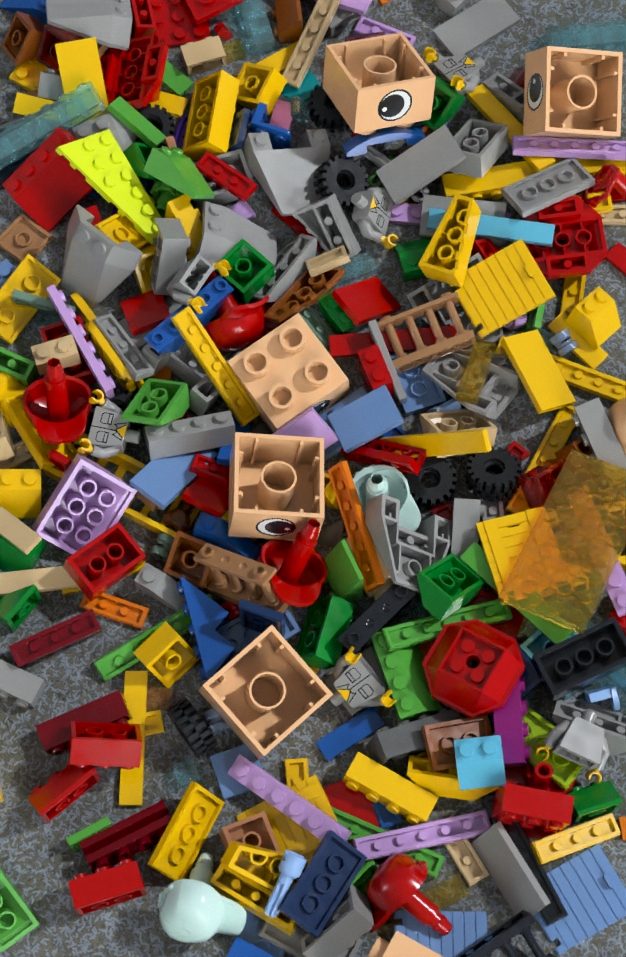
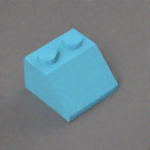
(479, 762)

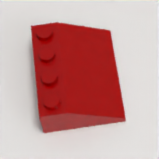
(47, 183)

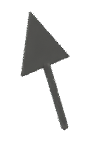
(333, 534)

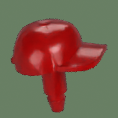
(237, 323)
(58, 405)
(298, 566)
(397, 885)

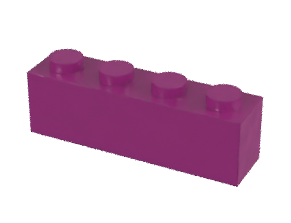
(512, 729)

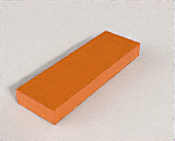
(117, 610)

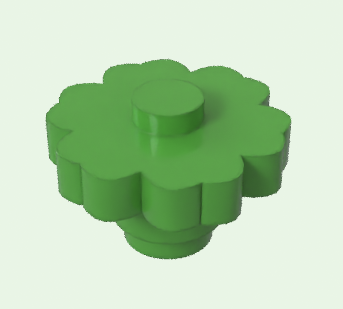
(162, 194)

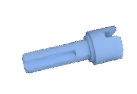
(290, 868)

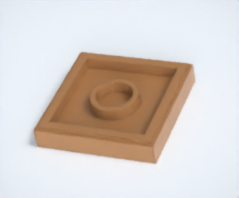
(24, 237)

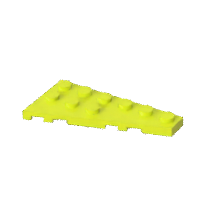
(113, 178)

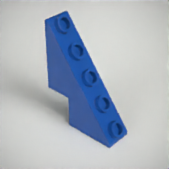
(166, 337)
(206, 620)

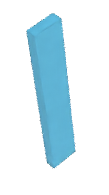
(503, 228)

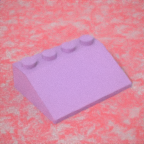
(83, 505)

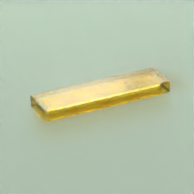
(476, 372)
(442, 895)

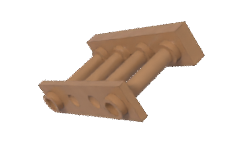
(442, 345)
(237, 566)

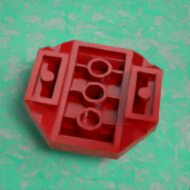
(135, 73)
(581, 230)
(479, 688)

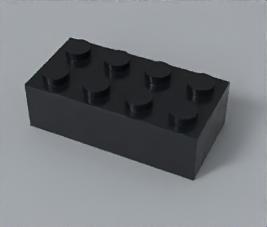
(581, 659)

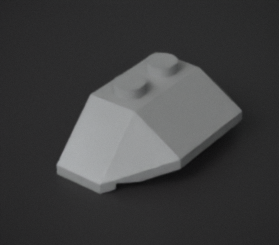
(121, 133)
(289, 267)
(611, 721)

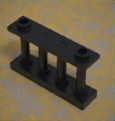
(375, 618)
(502, 937)

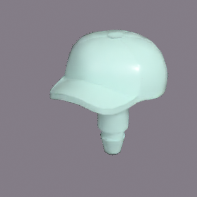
(388, 480)
(196, 911)

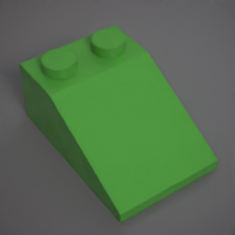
(178, 172)
(158, 402)
(343, 573)
(15, 915)

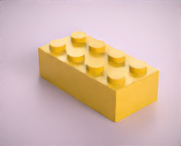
(211, 115)

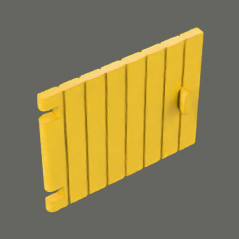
(501, 290)
(503, 541)
(288, 832)

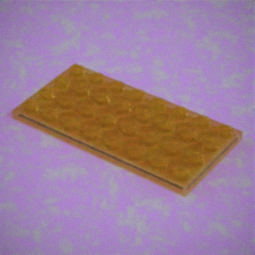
(572, 544)

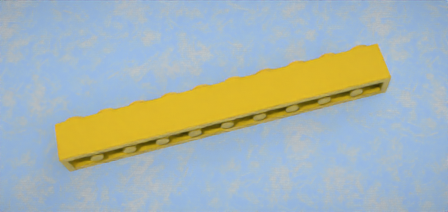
(503, 175)

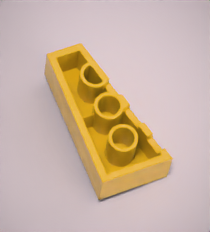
(190, 219)
(452, 243)
(255, 863)

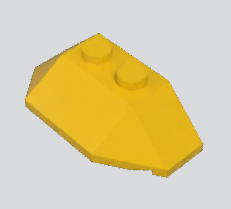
(440, 783)

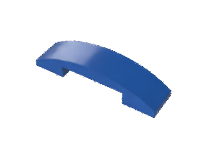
(358, 144)

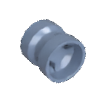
(566, 347)
(216, 723)

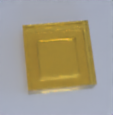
(233, 51)

